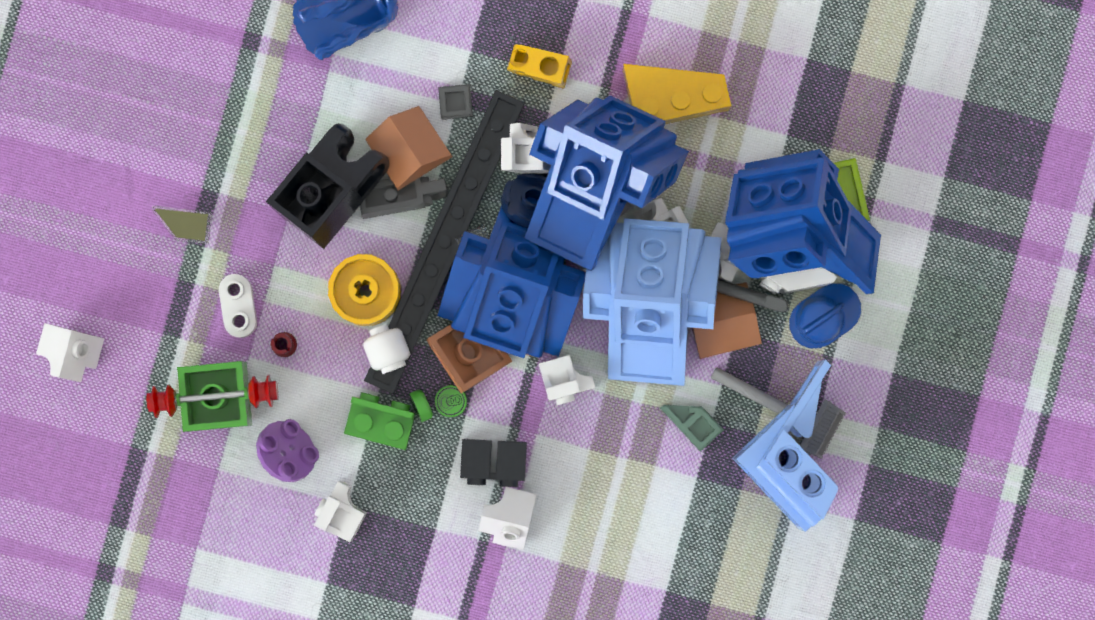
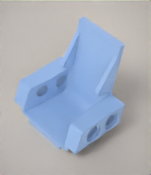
(651, 288)
(784, 482)

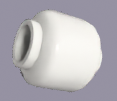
(386, 349)

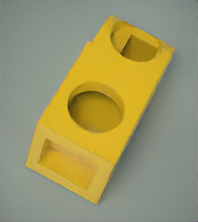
(540, 65)

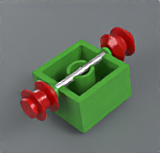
(213, 396)

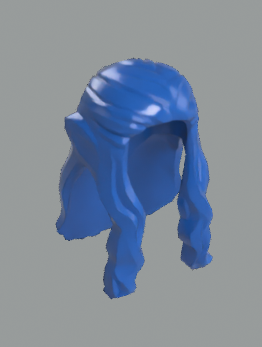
(340, 23)

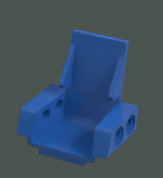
(598, 163)
(795, 218)
(519, 292)

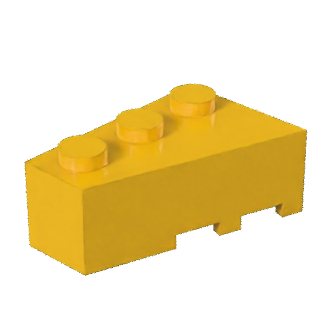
(675, 93)

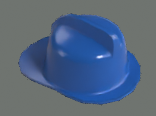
(825, 316)

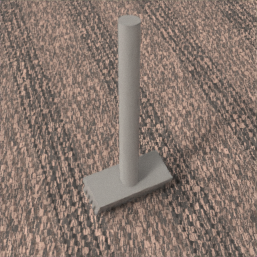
(825, 422)

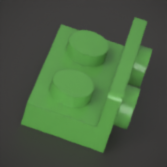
(380, 422)

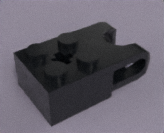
(326, 188)

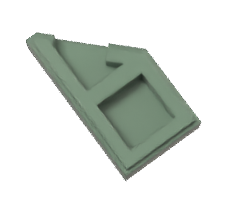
(694, 423)

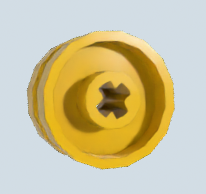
(346, 284)

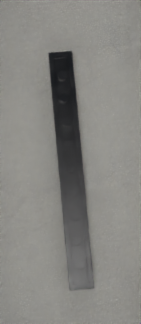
(452, 221)

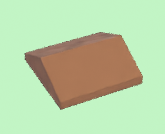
(409, 145)
(733, 327)
(465, 359)

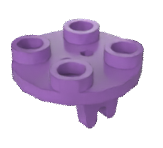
(294, 463)

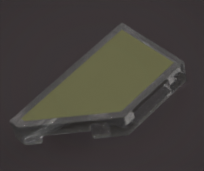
(185, 224)

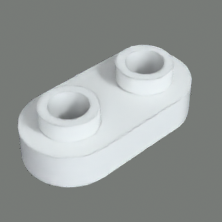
(237, 305)

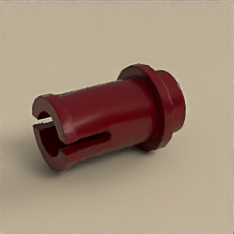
(291, 344)

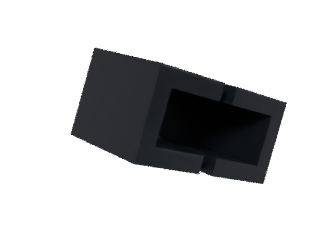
(477, 462)

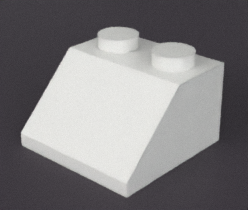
(797, 281)

